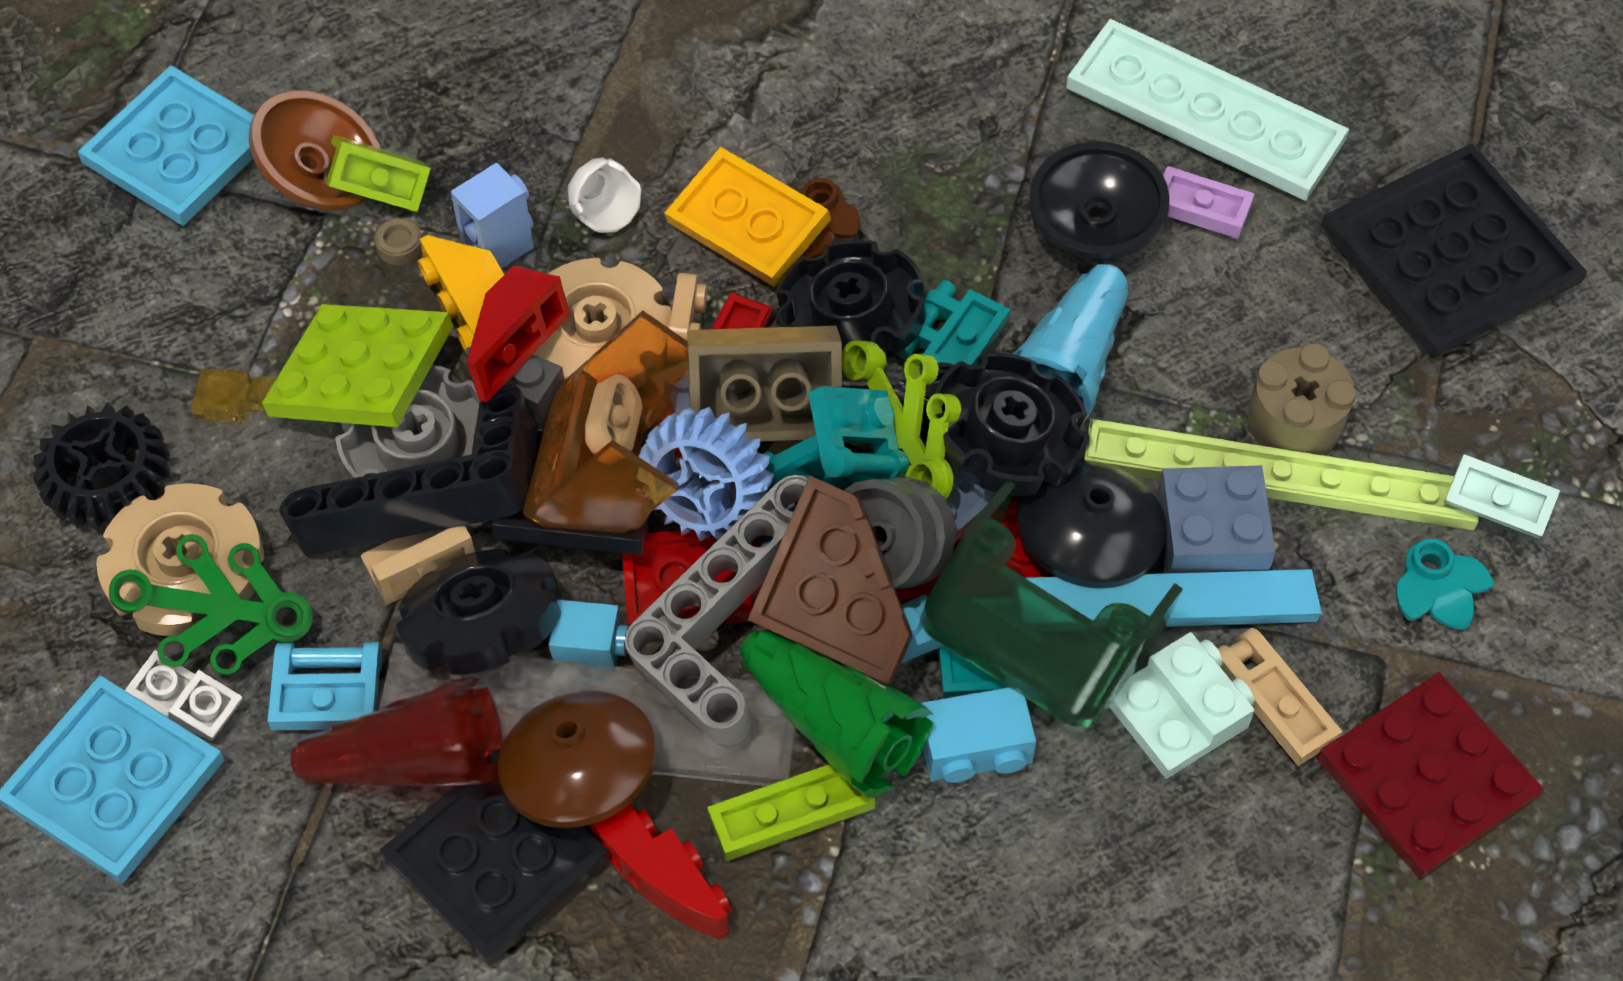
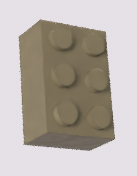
(763, 376)

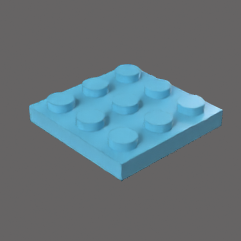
(173, 145)
(110, 779)

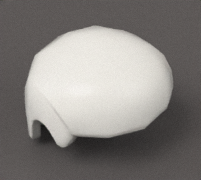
(604, 195)

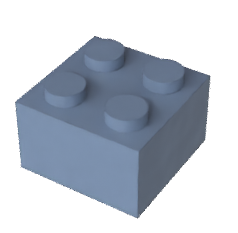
(1216, 519)

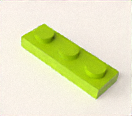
(785, 811)

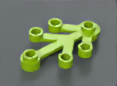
(867, 363)

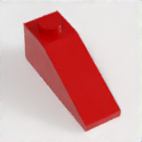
(512, 326)

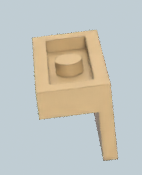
(405, 560)

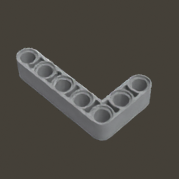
(716, 604)

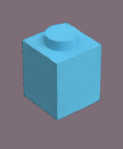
(588, 633)

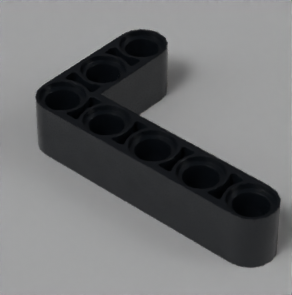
(425, 496)

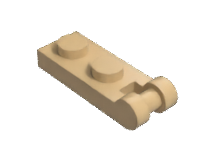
(1280, 697)

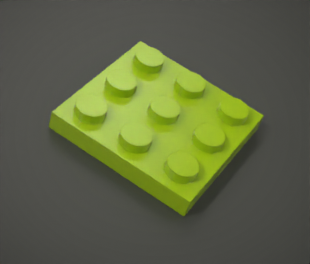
(358, 365)

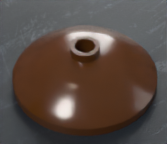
(581, 776)

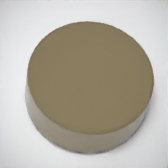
(398, 241)

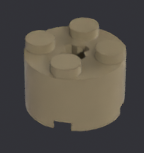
(1301, 400)

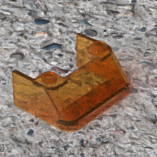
(614, 485)

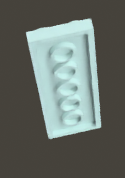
(1207, 109)

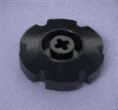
(859, 291)
(1013, 424)
(479, 611)

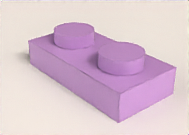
(1207, 202)

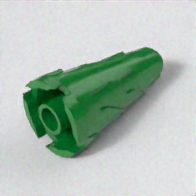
(846, 715)

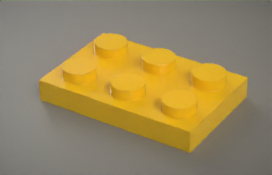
(747, 216)

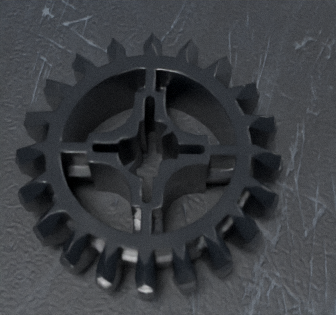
(96, 450)

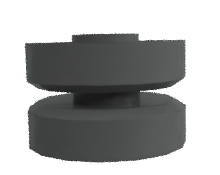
(910, 527)

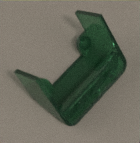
(1028, 634)

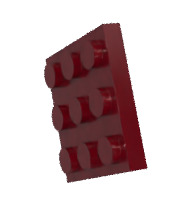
(1430, 775)

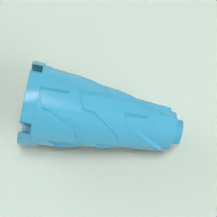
(1080, 332)

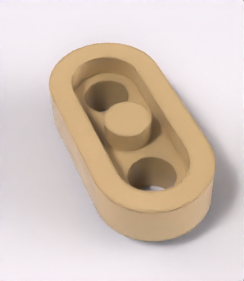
(688, 300)
(613, 414)

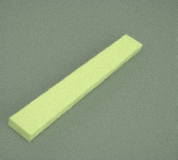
(1287, 473)

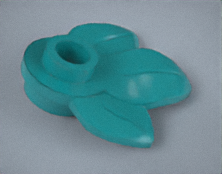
(1443, 590)

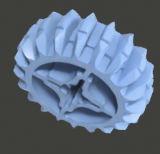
(710, 459)

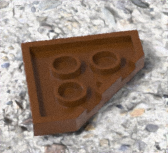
(834, 586)

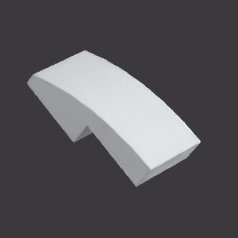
(185, 697)

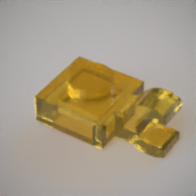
(228, 394)

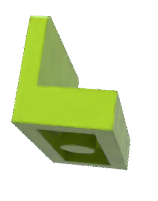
(377, 173)

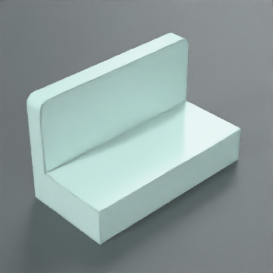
(1502, 496)

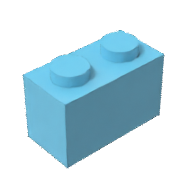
(979, 735)

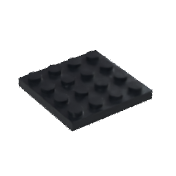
(1453, 250)

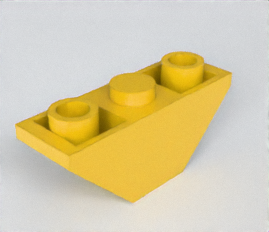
(462, 277)

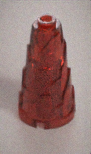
(417, 740)

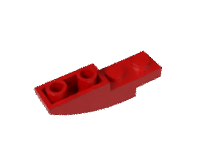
(663, 870)

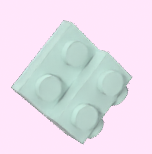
(1183, 704)

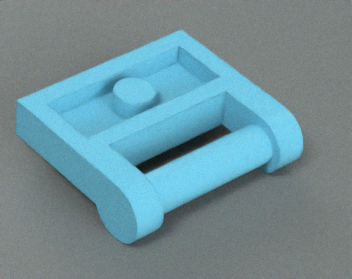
(322, 699)

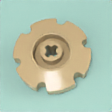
(600, 306)
(146, 541)

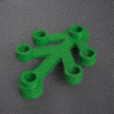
(221, 606)

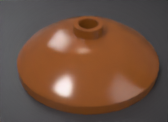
(294, 146)

